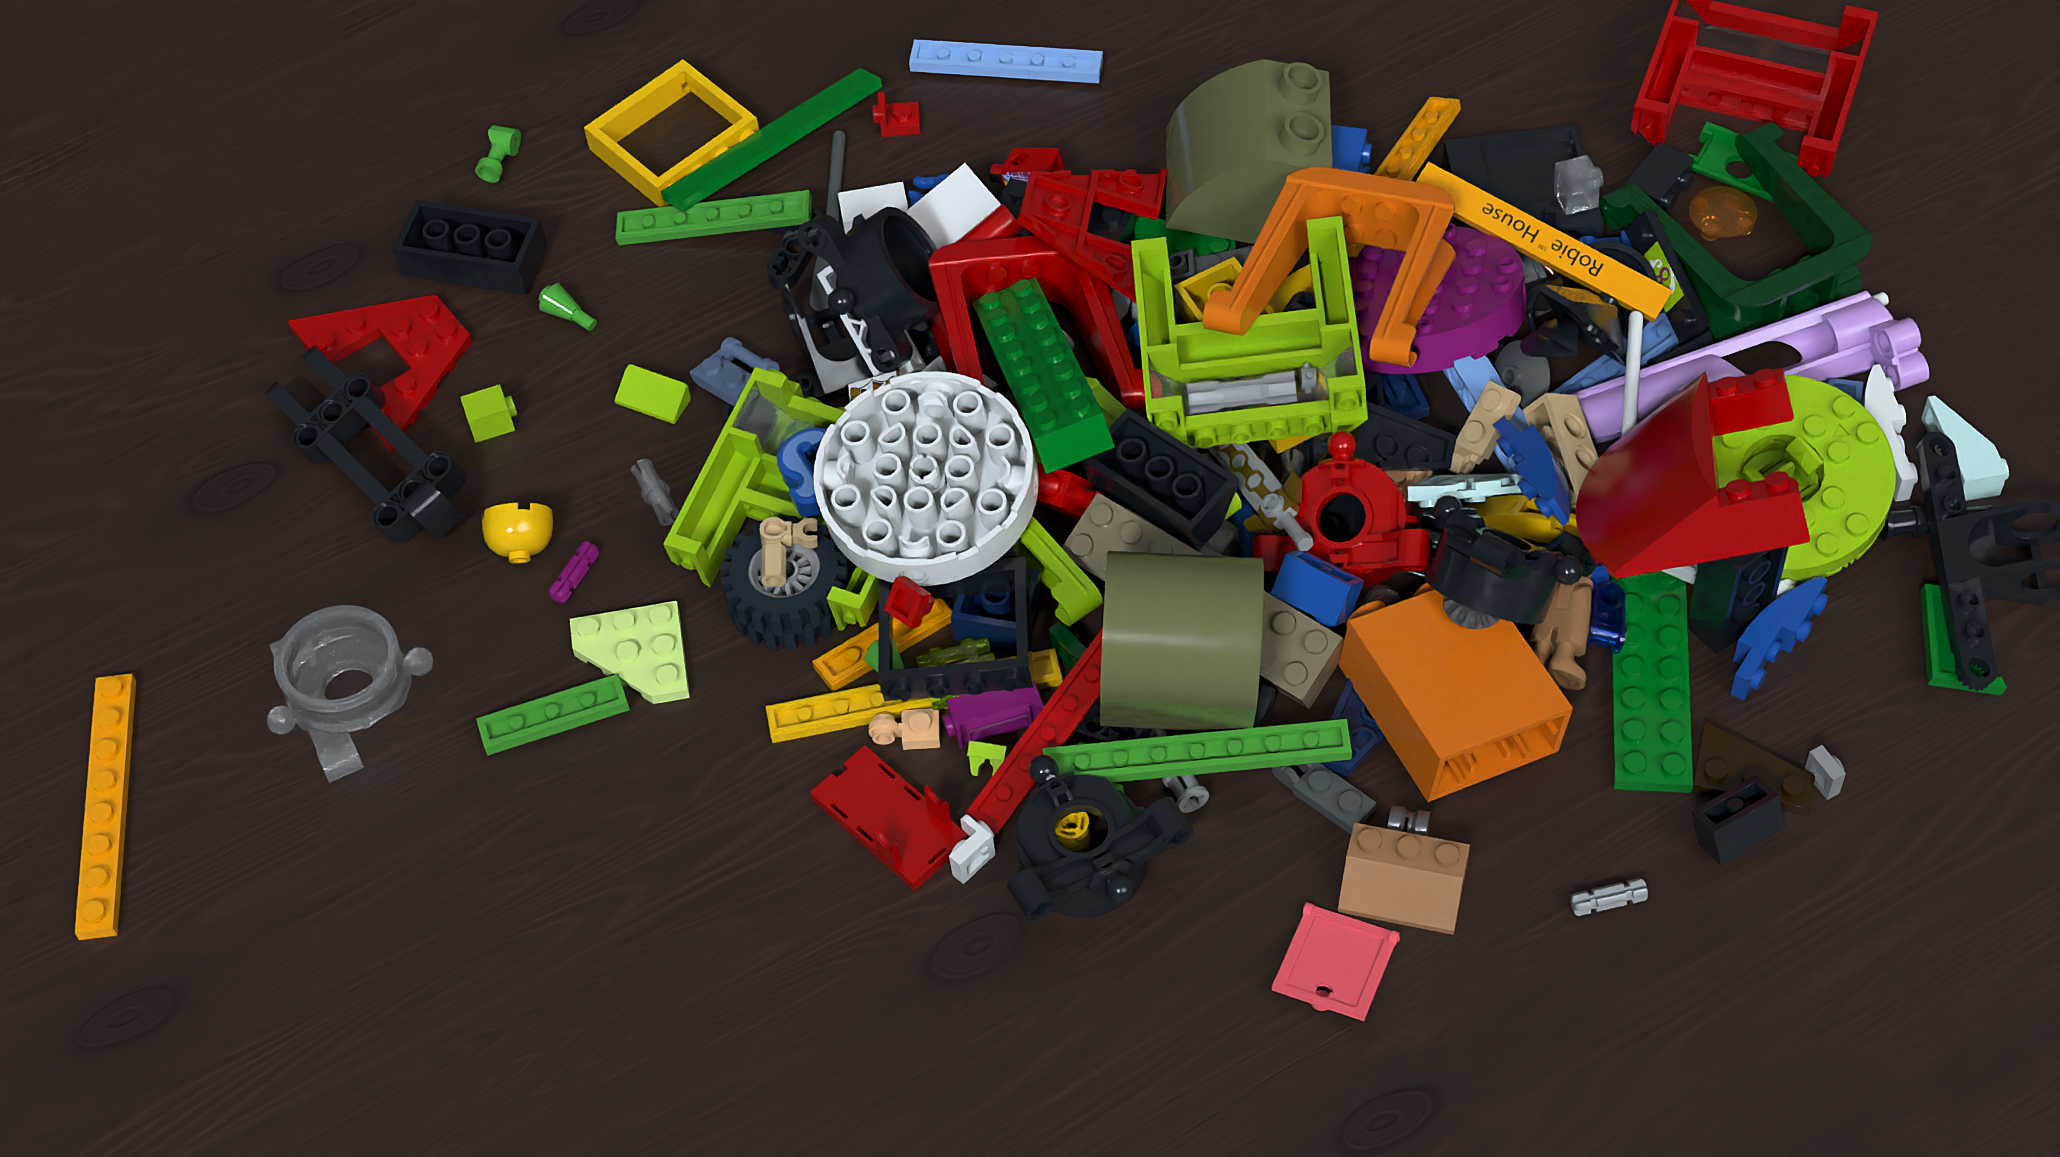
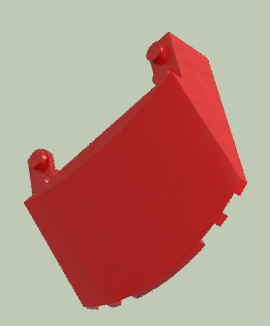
(1657, 490)

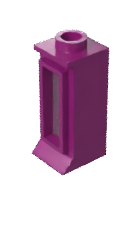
(991, 713)

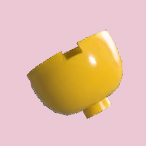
(517, 531)

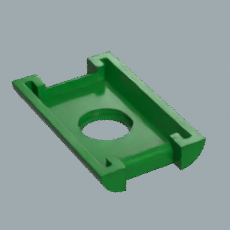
(1717, 153)

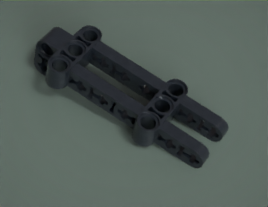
(357, 400)

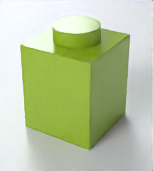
(489, 413)

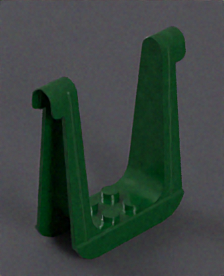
(1820, 222)

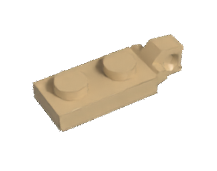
(1478, 435)

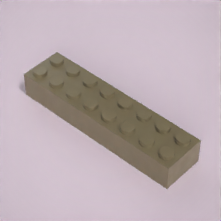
(1295, 649)

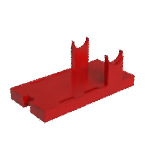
(899, 820)

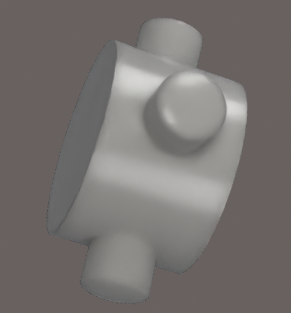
(1307, 378)

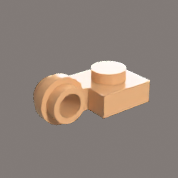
(918, 729)

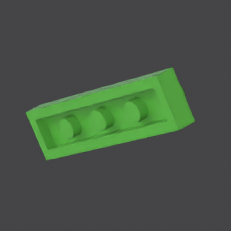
(552, 714)

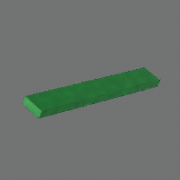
(771, 139)

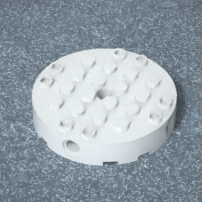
(926, 478)

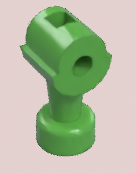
(504, 142)

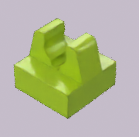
(981, 751)

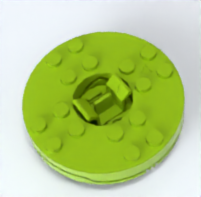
(1840, 468)

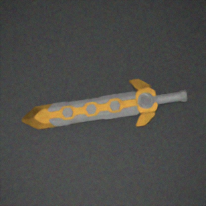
(1272, 501)

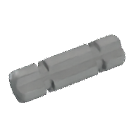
(1609, 896)

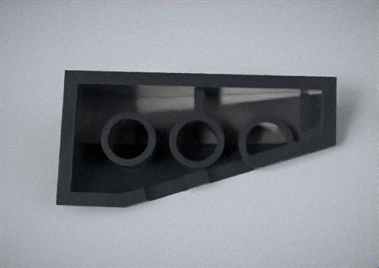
(1596, 316)
(1343, 515)

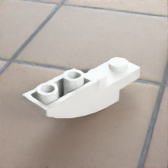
(1891, 416)

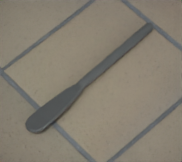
(818, 294)

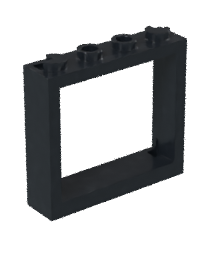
(963, 678)

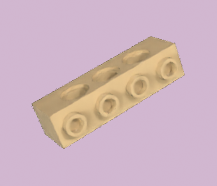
(1567, 436)

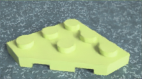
(639, 646)

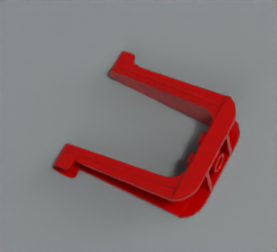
(974, 268)

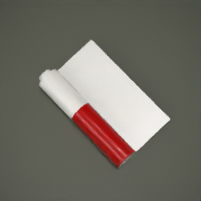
(963, 211)

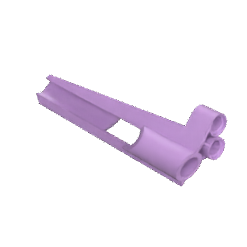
(1833, 343)

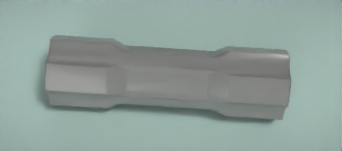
(1267, 389)

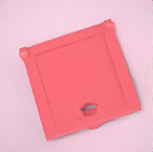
(1338, 955)

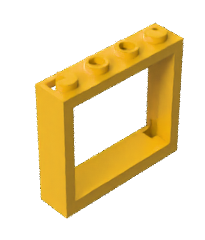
(648, 102)

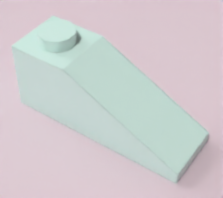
(1978, 459)

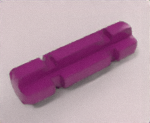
(573, 572)

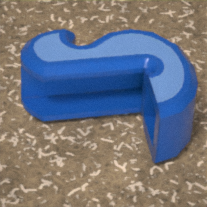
(795, 467)

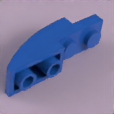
(1537, 468)
(1776, 629)

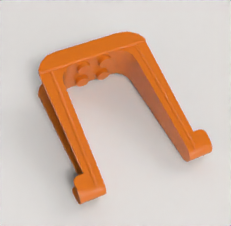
(1373, 213)

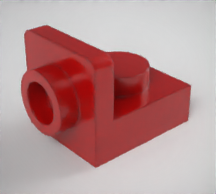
(896, 118)

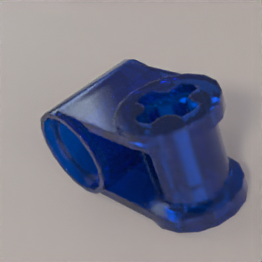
(1607, 617)

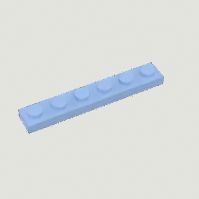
(1006, 61)

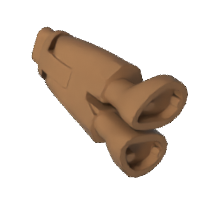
(1565, 633)

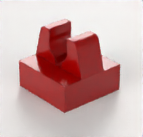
(908, 602)

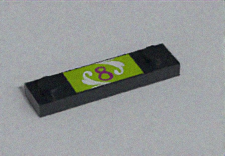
(1683, 305)

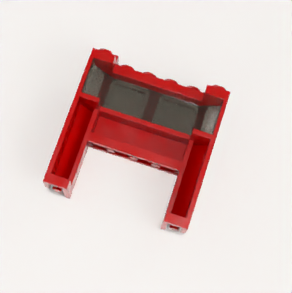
(1757, 71)

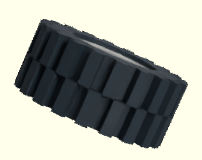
(785, 612)

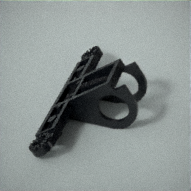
(840, 360)
(1970, 560)

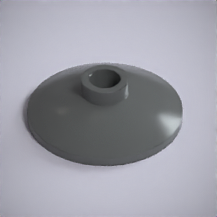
(1523, 373)

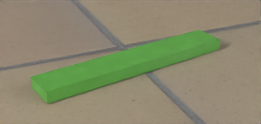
(714, 217)

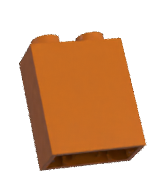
(1451, 695)

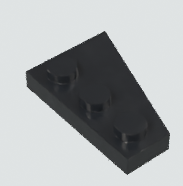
(1402, 443)

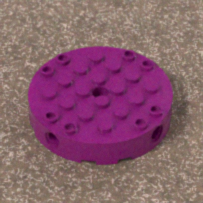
(1468, 314)

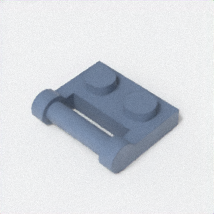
(725, 378)

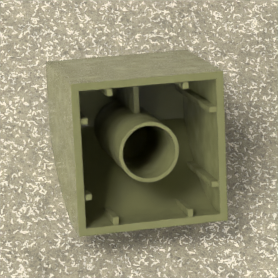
(1239, 143)

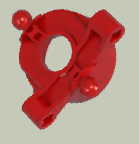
(1389, 532)

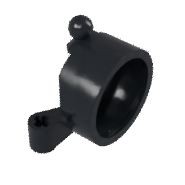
(879, 277)
(1500, 570)
(1096, 879)

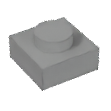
(1827, 771)

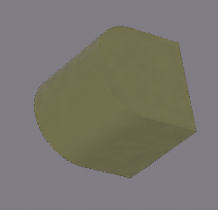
(1181, 641)

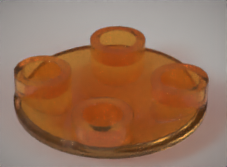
(1722, 212)

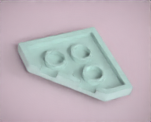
(1467, 486)

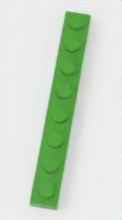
(1207, 752)

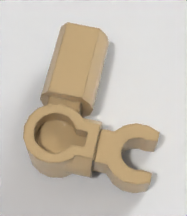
(777, 535)

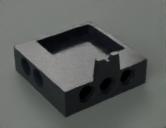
(1522, 173)

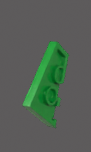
(1181, 240)
(1938, 655)

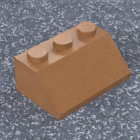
(1403, 878)

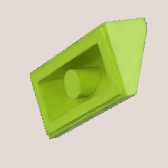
(652, 394)

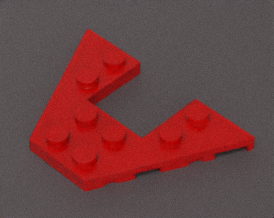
(1059, 210)
(416, 329)

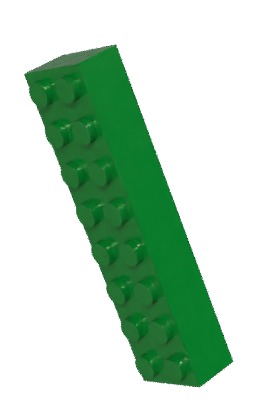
(1042, 375)

